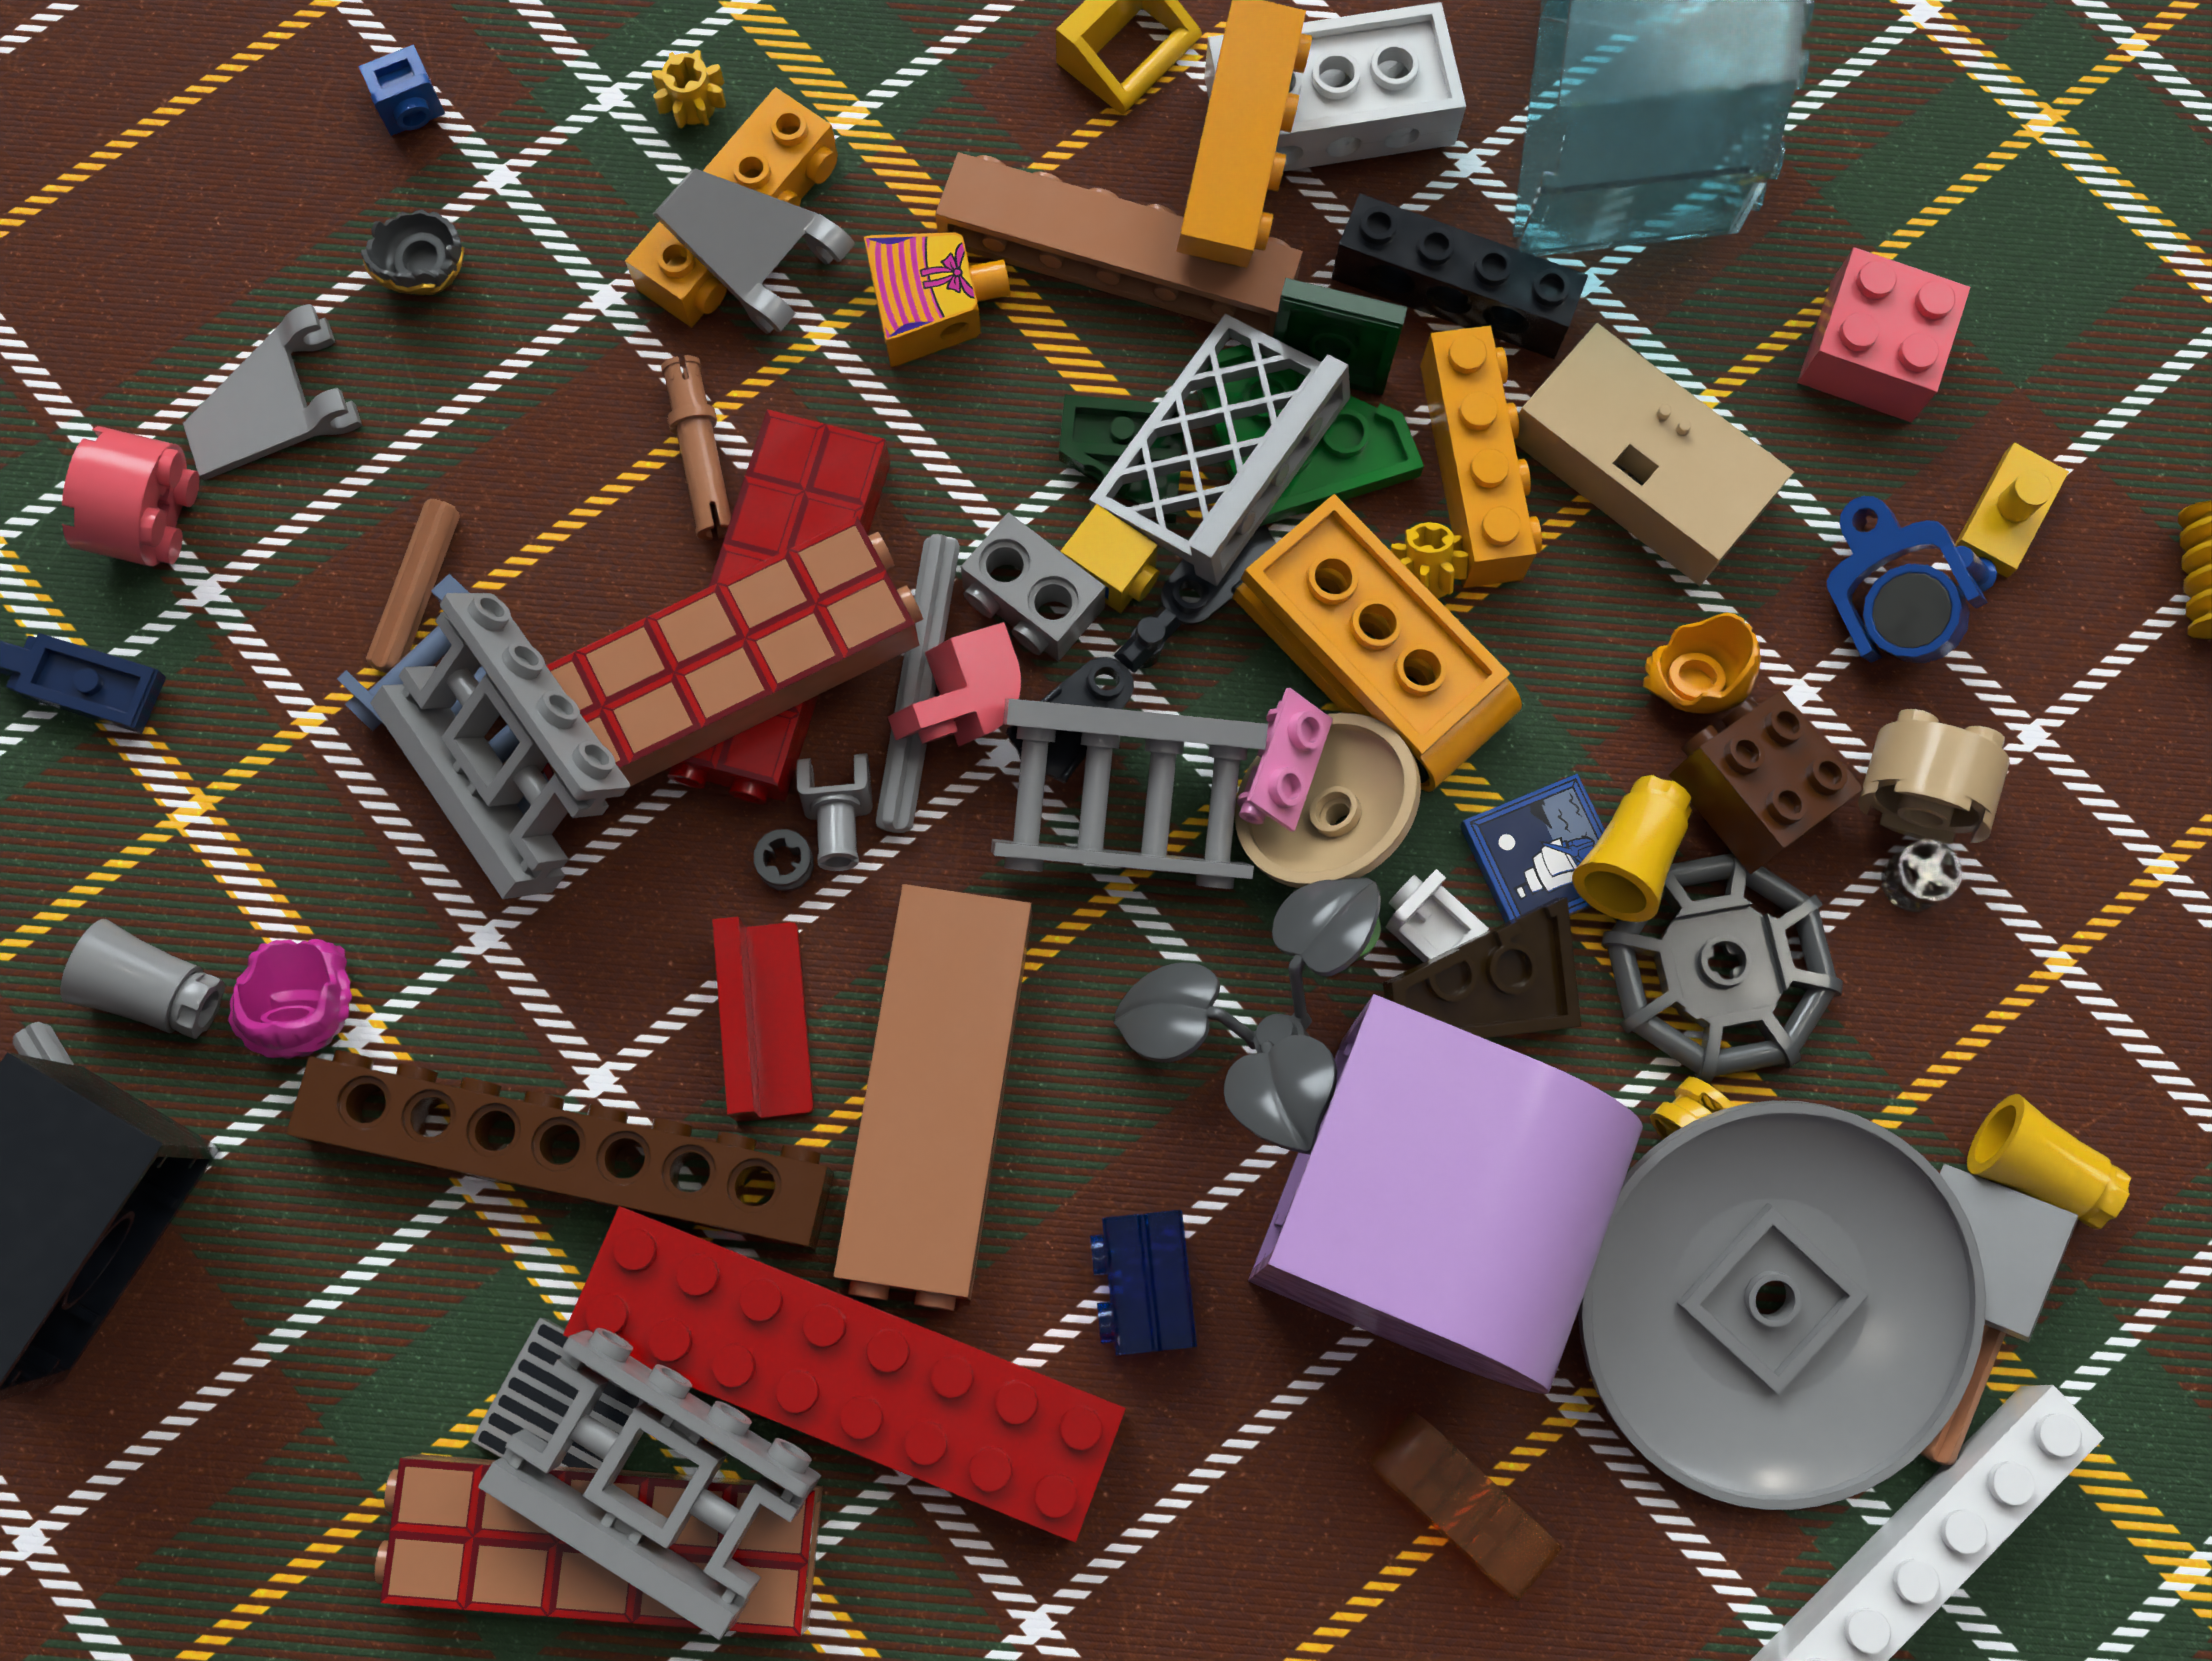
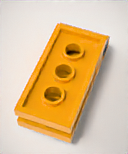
(1461, 686)

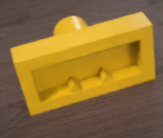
(2012, 508)

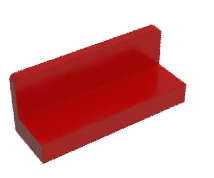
(762, 1020)

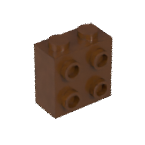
(1763, 779)

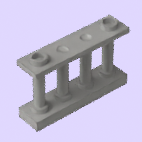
(1164, 739)

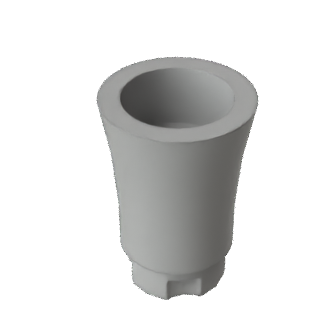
(139, 982)

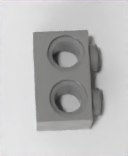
(1044, 578)

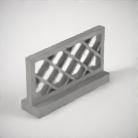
(1272, 458)

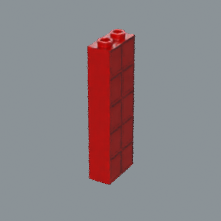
(795, 487)

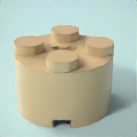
(1935, 778)

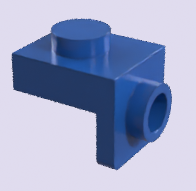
(402, 90)

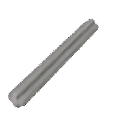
(917, 683)

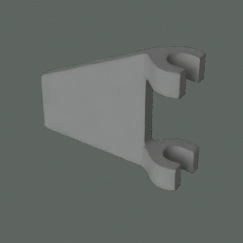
(745, 236)
(264, 403)

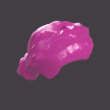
(291, 998)

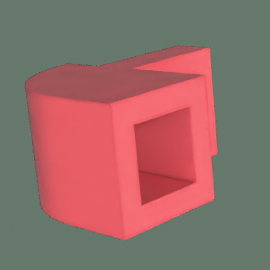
(973, 681)

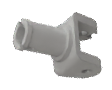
(836, 812)

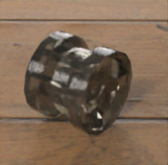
(1933, 866)

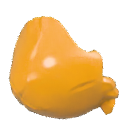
(1706, 665)

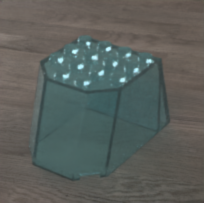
(1654, 119)

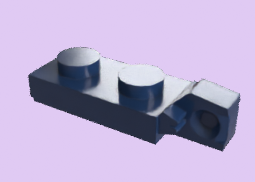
(82, 681)

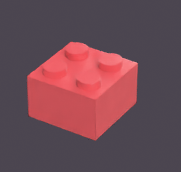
(1884, 335)

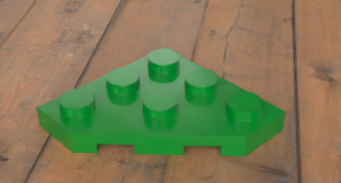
(1357, 454)

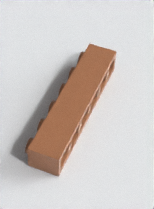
(1106, 243)

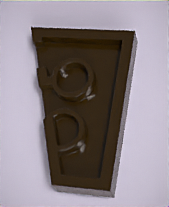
(1502, 980)

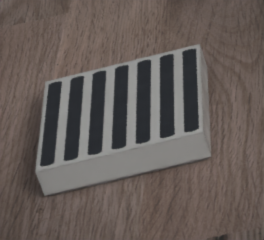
(539, 1400)

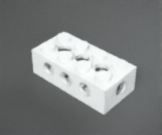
(1370, 87)

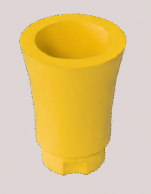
(1635, 852)
(2045, 1162)

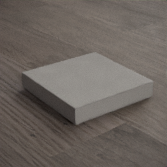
(2018, 1248)

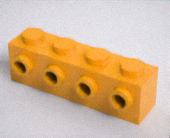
(1242, 132)
(774, 152)
(1478, 454)

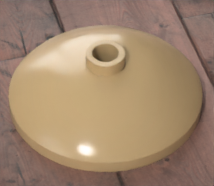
(1360, 774)

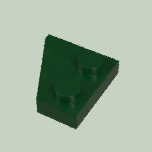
(1100, 430)

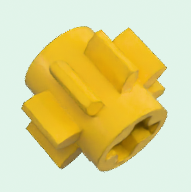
(688, 89)
(1433, 556)

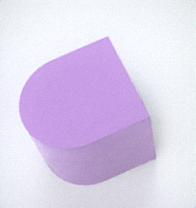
(1451, 1197)

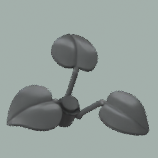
(1292, 1076)

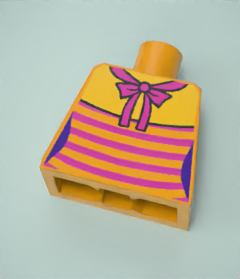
(929, 291)

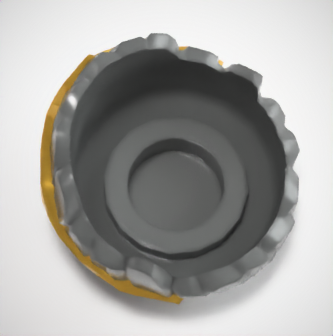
(414, 253)

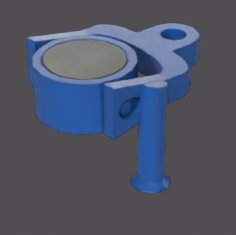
(1912, 607)

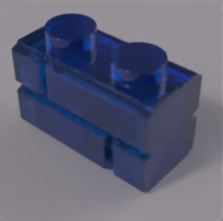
(1146, 1283)

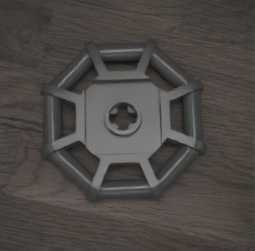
(1753, 986)

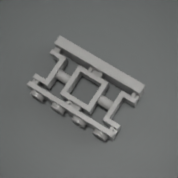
(463, 768)
(618, 1527)

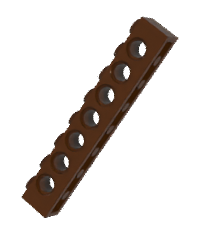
(331, 1115)

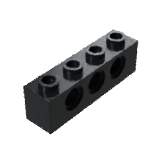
(1457, 276)

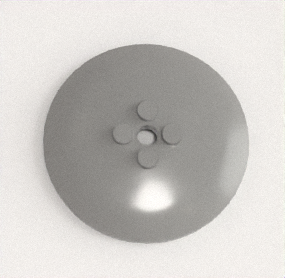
(1872, 1322)

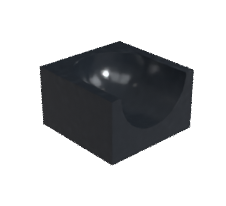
(81, 1207)

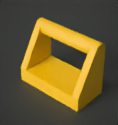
(1098, 22)

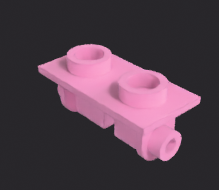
(1288, 764)

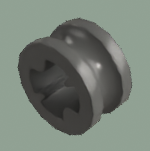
(797, 846)

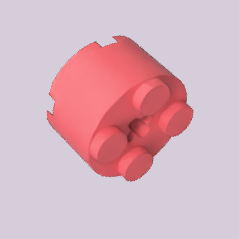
(128, 497)

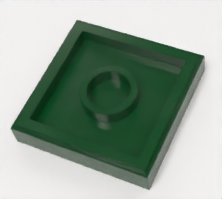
(1343, 326)

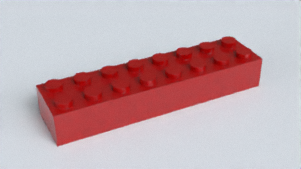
(850, 1373)

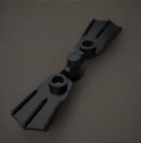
(1141, 651)

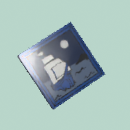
(1535, 846)

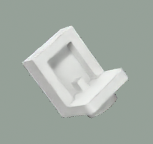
(1431, 918)

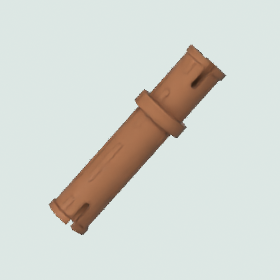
(693, 424)

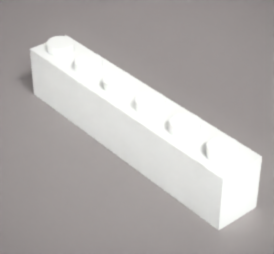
(1941, 1533)

